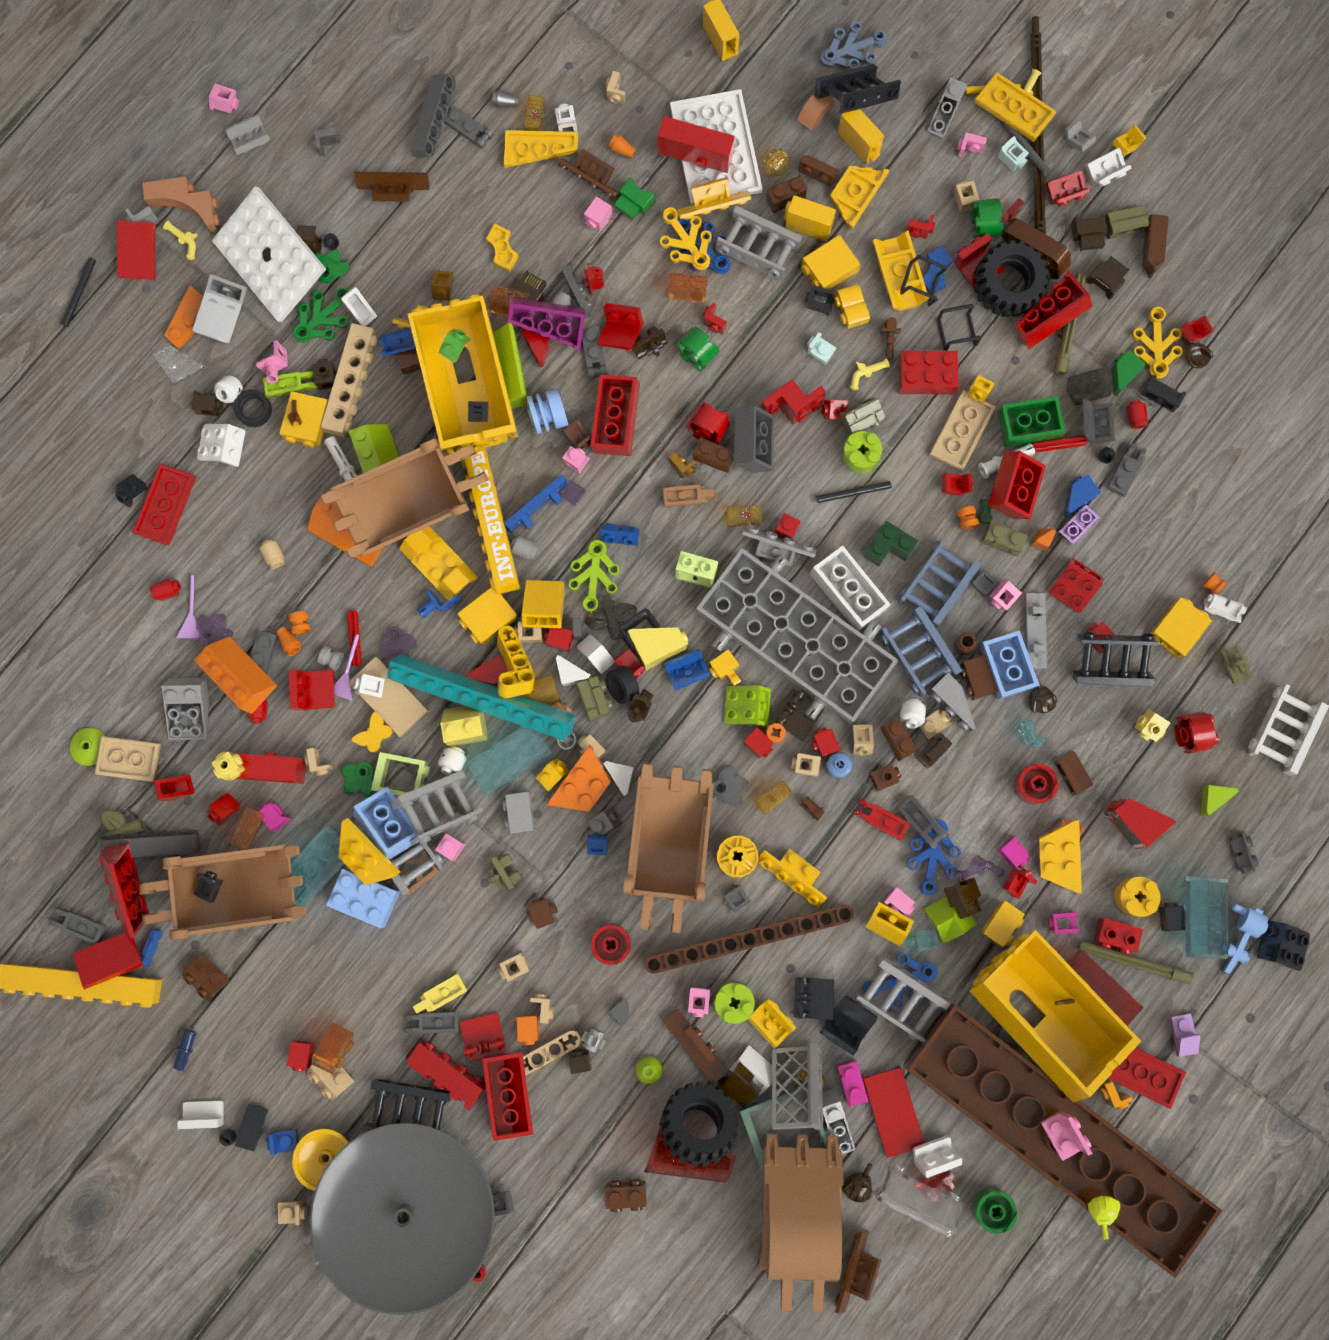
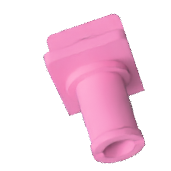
(273, 363)

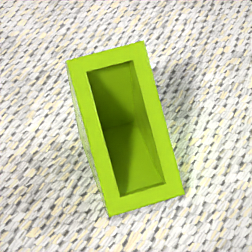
(1215, 797)

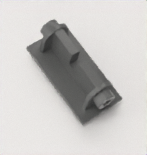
(1243, 845)

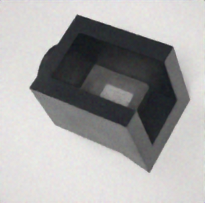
(820, 299)

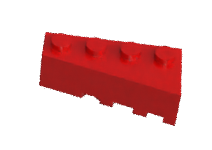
(1058, 308)
(447, 1074)

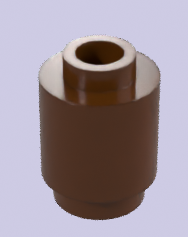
(970, 641)

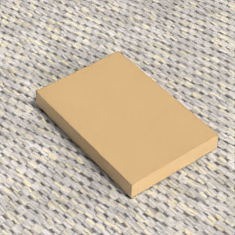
(127, 759)

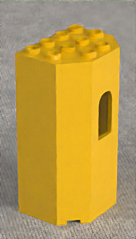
(445, 395)
(1074, 1041)

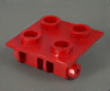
(482, 1036)

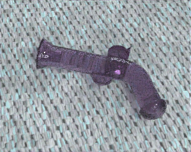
(980, 866)

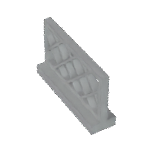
(814, 1091)

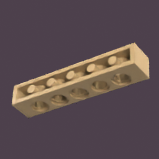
(357, 335)

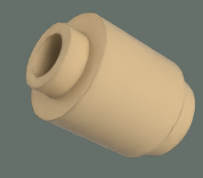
(272, 554)

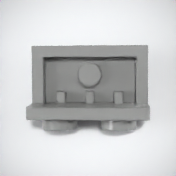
(247, 134)

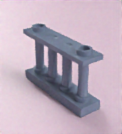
(957, 584)
(930, 635)

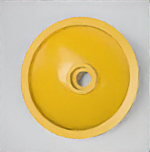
(309, 1154)

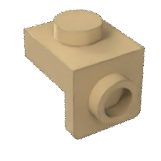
(612, 85)
(935, 723)
(313, 761)
(546, 1010)

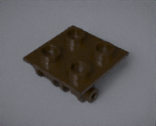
(792, 714)

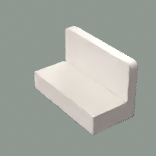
(757, 1066)
(202, 1114)

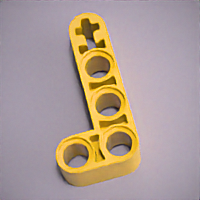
(520, 675)

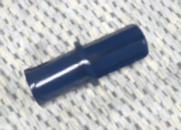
(184, 1050)

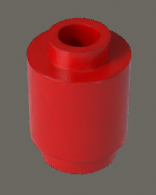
(1137, 414)
(165, 589)
(259, 714)

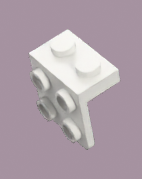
(221, 444)

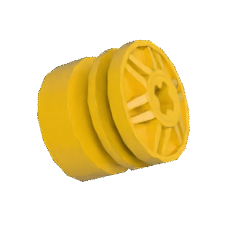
(736, 868)

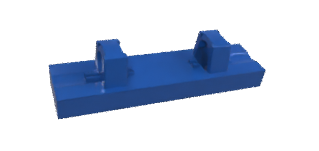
(536, 503)

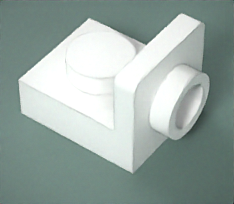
(368, 685)

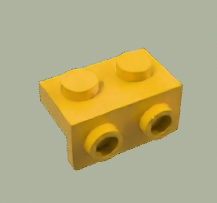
(771, 1022)

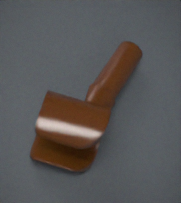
(294, 416)

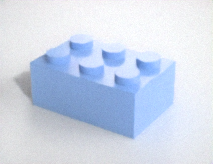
(1009, 664)
(386, 828)
(365, 902)

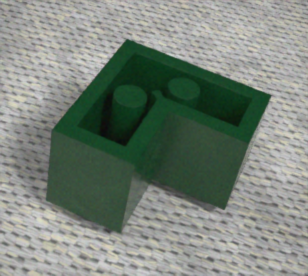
(890, 540)

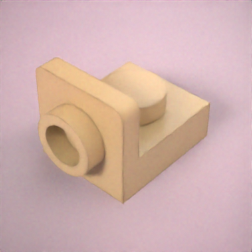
(863, 740)
(291, 1212)

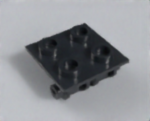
(814, 998)

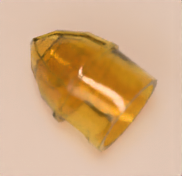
(544, 690)

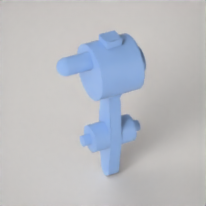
(1251, 923)

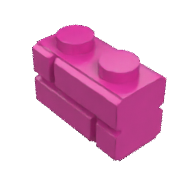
(851, 1082)

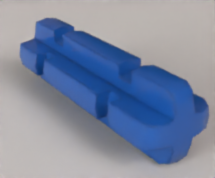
(151, 946)

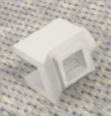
(565, 117)

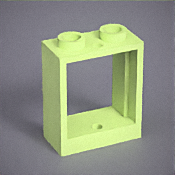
(693, 565)
(382, 767)

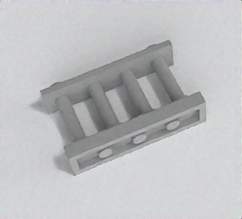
(765, 228)
(422, 795)
(403, 881)
(903, 979)

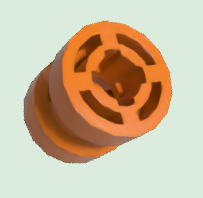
(967, 518)
(299, 622)

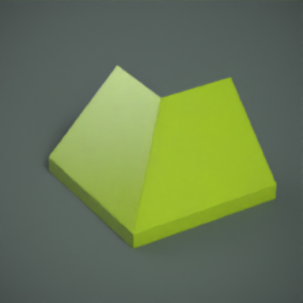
(947, 920)

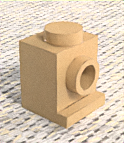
(965, 189)
(537, 635)
(585, 740)
(812, 761)
(506, 972)

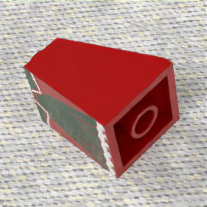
(1138, 822)

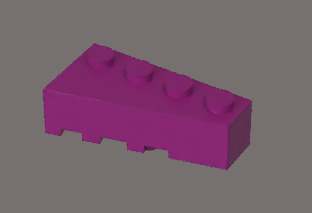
(549, 320)

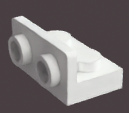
(936, 1156)

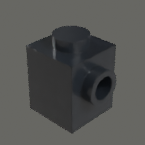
(1172, 917)

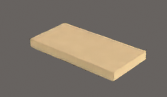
(962, 431)
(397, 705)

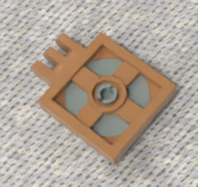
(413, 863)

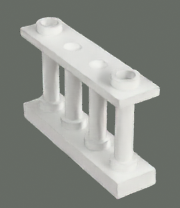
(1299, 746)

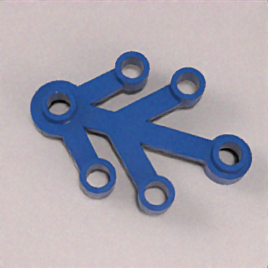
(715, 259)
(933, 855)
(920, 967)

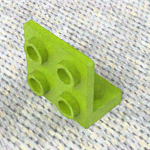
(747, 705)

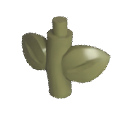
(116, 823)

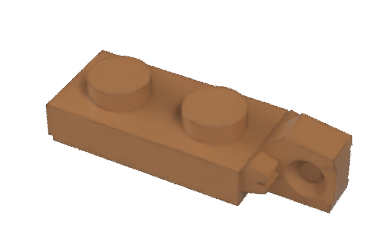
(686, 495)

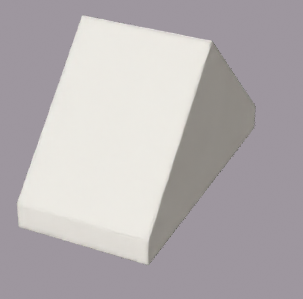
(358, 307)
(596, 654)
(570, 673)
(621, 775)

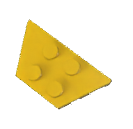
(856, 191)
(363, 856)
(1061, 856)

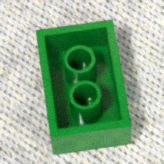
(1031, 421)

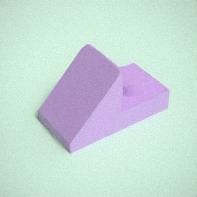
(1184, 1035)

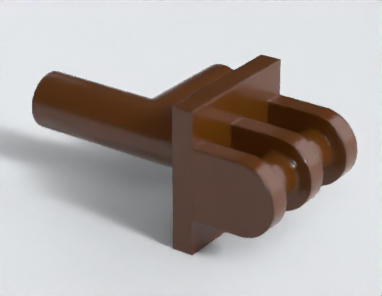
(890, 329)

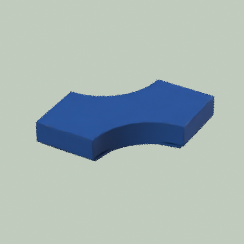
(941, 256)

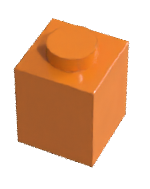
(528, 1029)

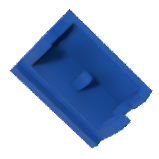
(397, 342)

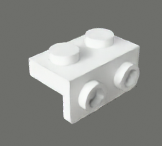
(1106, 168)

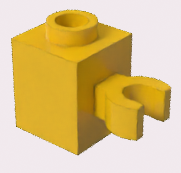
(725, 666)

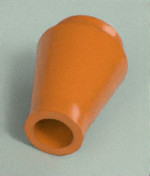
(621, 146)
(288, 642)

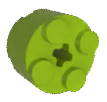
(854, 459)
(745, 1006)

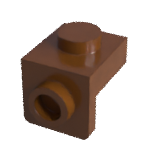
(577, 435)

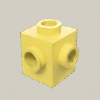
(1151, 725)
(233, 769)

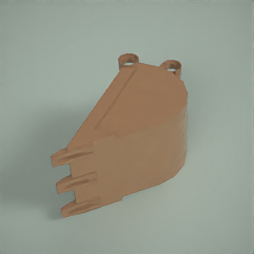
(401, 497)
(669, 841)
(253, 891)
(802, 1217)

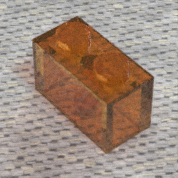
(687, 287)
(333, 1048)

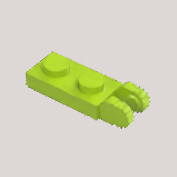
(289, 383)

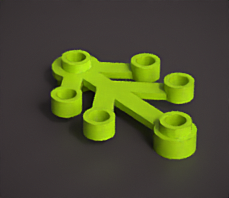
(594, 573)

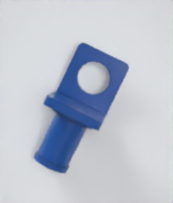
(435, 603)

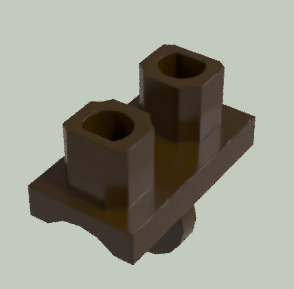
(650, 344)
(640, 706)

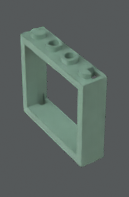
(823, 1133)

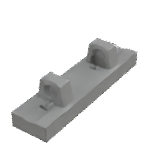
(1036, 629)

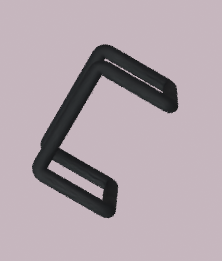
(931, 296)
(976, 339)
(649, 617)

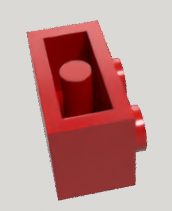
(1118, 935)

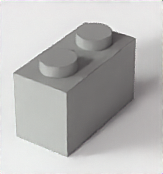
(519, 813)

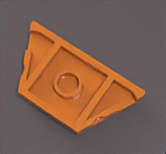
(582, 784)

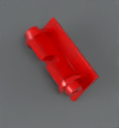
(593, 278)

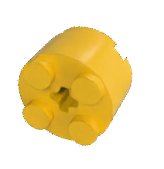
(1145, 888)

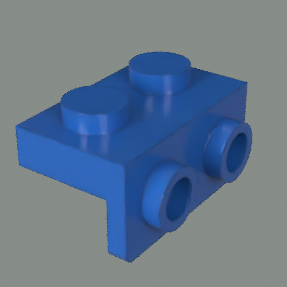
(686, 669)

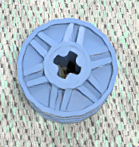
(547, 411)

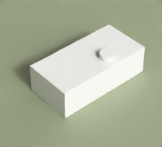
(849, 588)

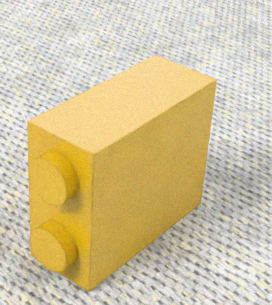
(720, 29)
(861, 135)
(809, 218)
(830, 264)
(311, 412)
(543, 604)
(486, 616)
(1181, 627)

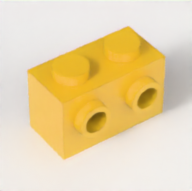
(1003, 923)
(889, 924)

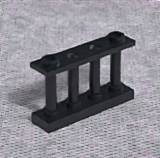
(853, 79)
(1123, 676)
(401, 1091)

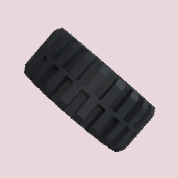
(1026, 262)
(717, 1107)

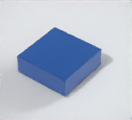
(597, 844)

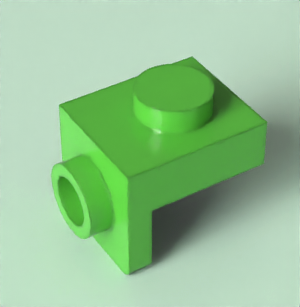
(453, 344)

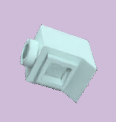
(1013, 154)

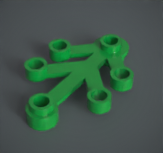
(320, 318)

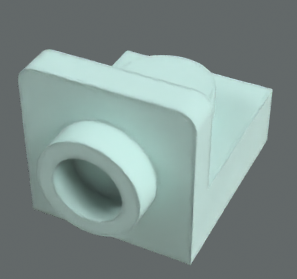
(820, 349)

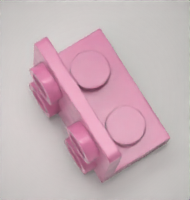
(1065, 1135)

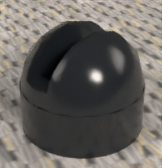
(331, 246)
(1103, 458)
(229, 1134)

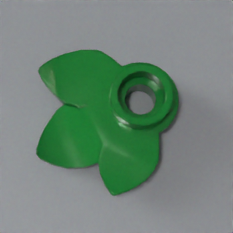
(333, 266)
(356, 780)

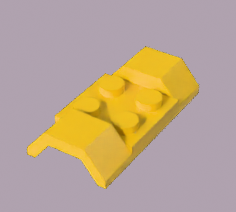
(893, 261)
(437, 562)

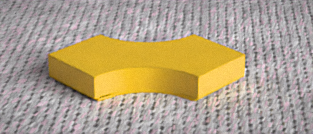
(504, 255)

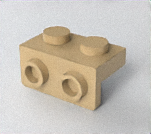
(330, 1084)

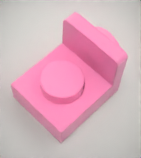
(971, 142)

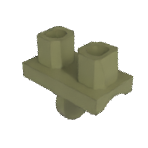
(1236, 664)
(509, 879)

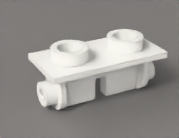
(1216, 605)

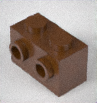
(542, 912)
(625, 1195)

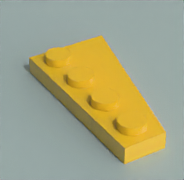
(534, 146)

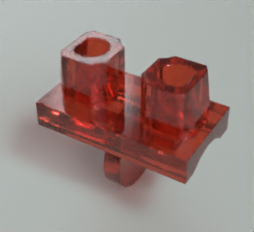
(940, 1180)

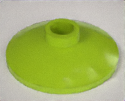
(79, 754)

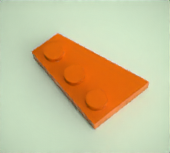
(181, 325)

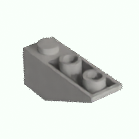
(947, 107)
(952, 697)
(836, 1120)

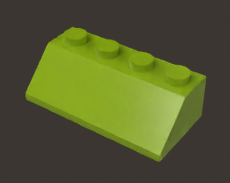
(511, 365)
(373, 445)

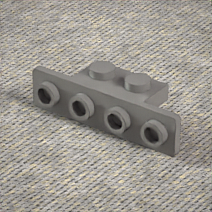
(771, 545)

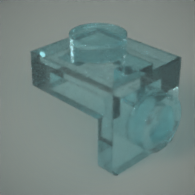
(1027, 732)

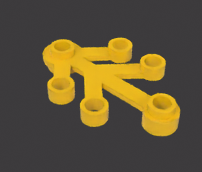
(687, 242)
(1157, 346)

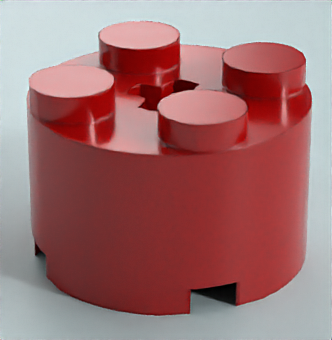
(708, 423)
(1196, 732)
(1045, 779)
(610, 933)

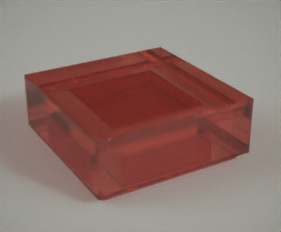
(1014, 210)

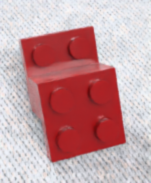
(793, 402)

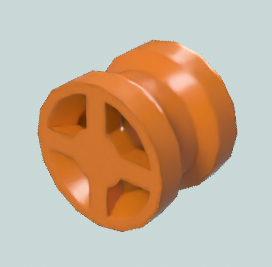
(1214, 583)
(774, 735)

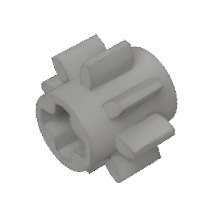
(593, 1040)

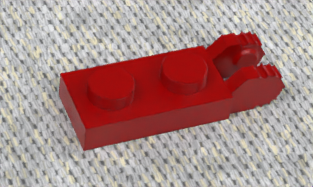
(883, 820)

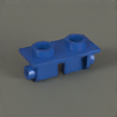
(610, 534)

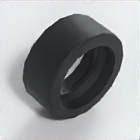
(245, 396)
(622, 684)

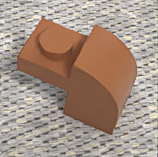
(815, 110)

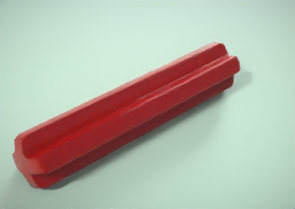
(1061, 443)
(353, 629)

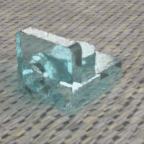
(922, 941)

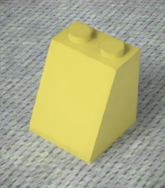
(658, 644)
(463, 726)

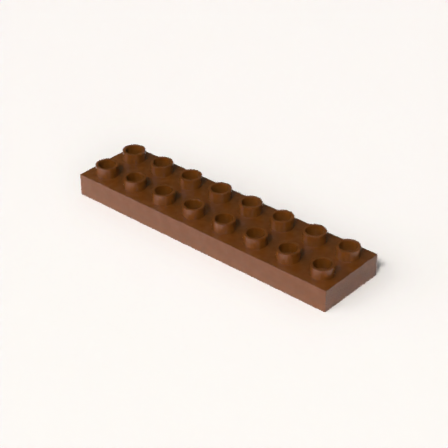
(1009, 1101)

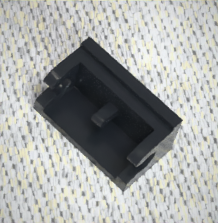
(1162, 394)

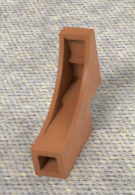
(181, 194)

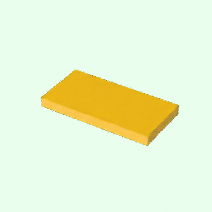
(1015, 106)

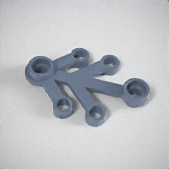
(852, 49)

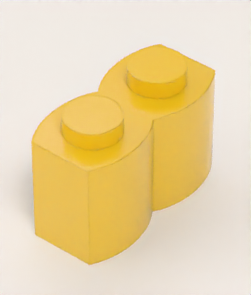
(852, 306)

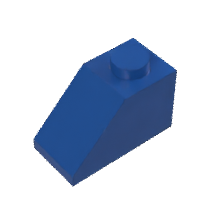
(1080, 493)

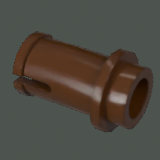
(812, 808)

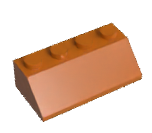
(322, 526)
(236, 674)

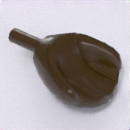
(1197, 354)
(1042, 699)
(858, 1185)

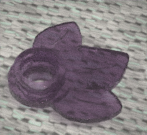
(215, 627)
(399, 646)

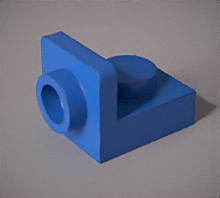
(282, 1141)

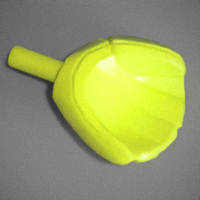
(1104, 1212)

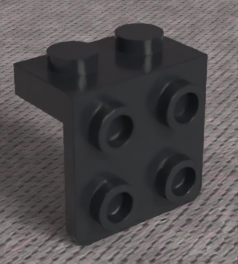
(1284, 945)
(849, 1024)

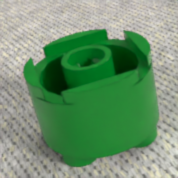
(987, 217)
(697, 348)
(994, 1222)

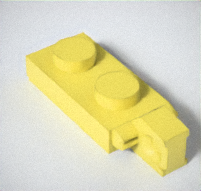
(441, 994)

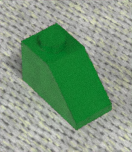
(1125, 370)

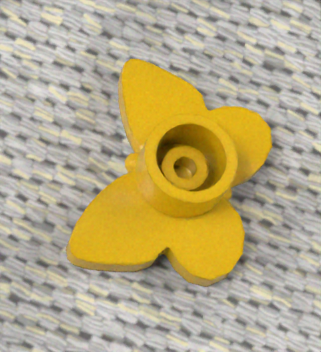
(374, 735)

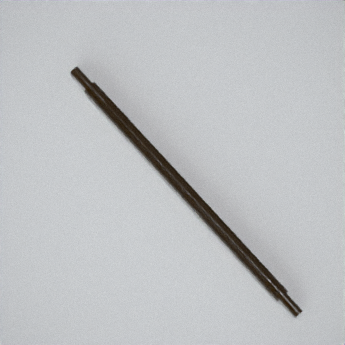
(1038, 144)

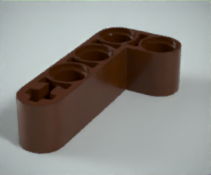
(1055, 253)

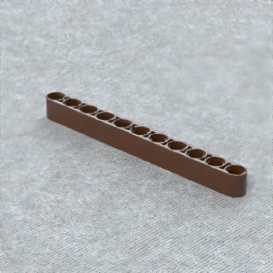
(759, 939)

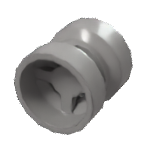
(330, 657)
(569, 743)

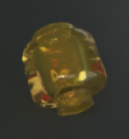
(776, 162)

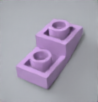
(1079, 524)

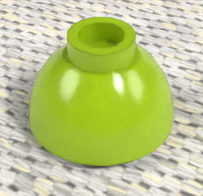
(648, 1070)

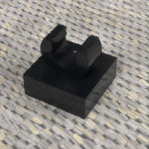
(477, 411)

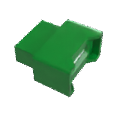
(633, 200)

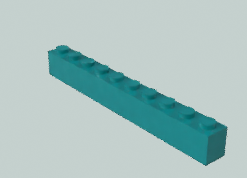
(481, 697)

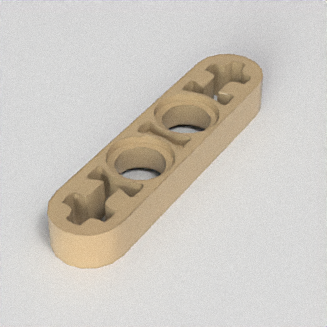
(547, 1056)

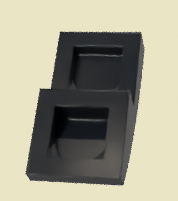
(251, 1127)

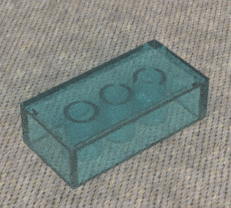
(509, 760)
(317, 864)
(1206, 917)

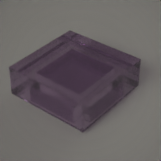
(572, 492)

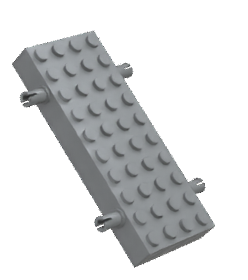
(796, 636)

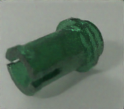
(985, 512)

